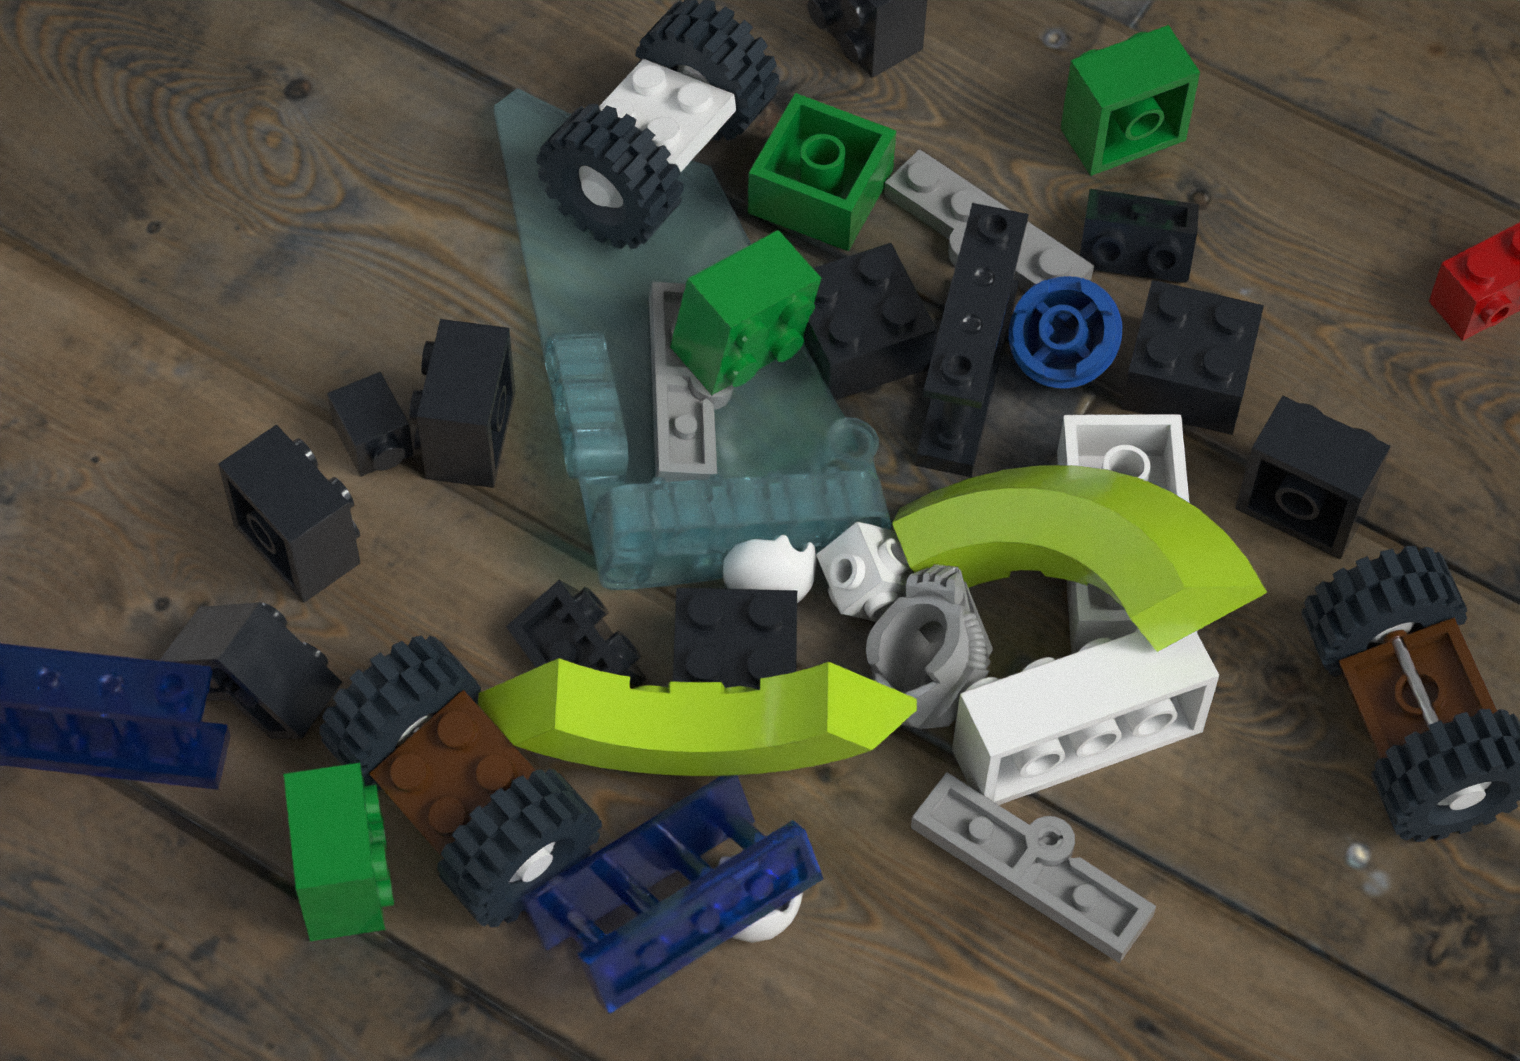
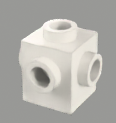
(865, 570)

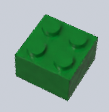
(1129, 99)
(821, 171)
(745, 313)
(338, 851)

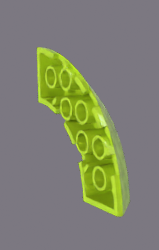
(1088, 527)
(695, 726)

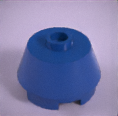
(1065, 332)

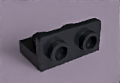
(1139, 235)
(572, 628)

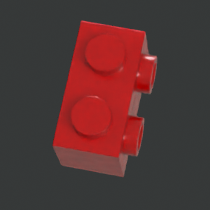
(1480, 284)

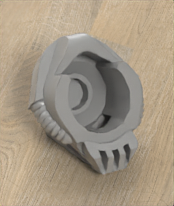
(941, 657)

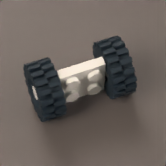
(622, 159)

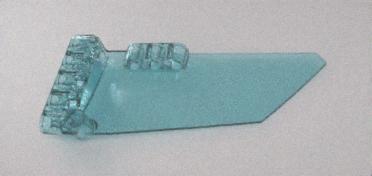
(781, 441)

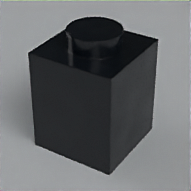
(370, 424)

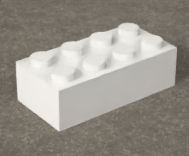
(1132, 445)
(1080, 713)

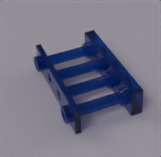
(108, 717)
(692, 919)

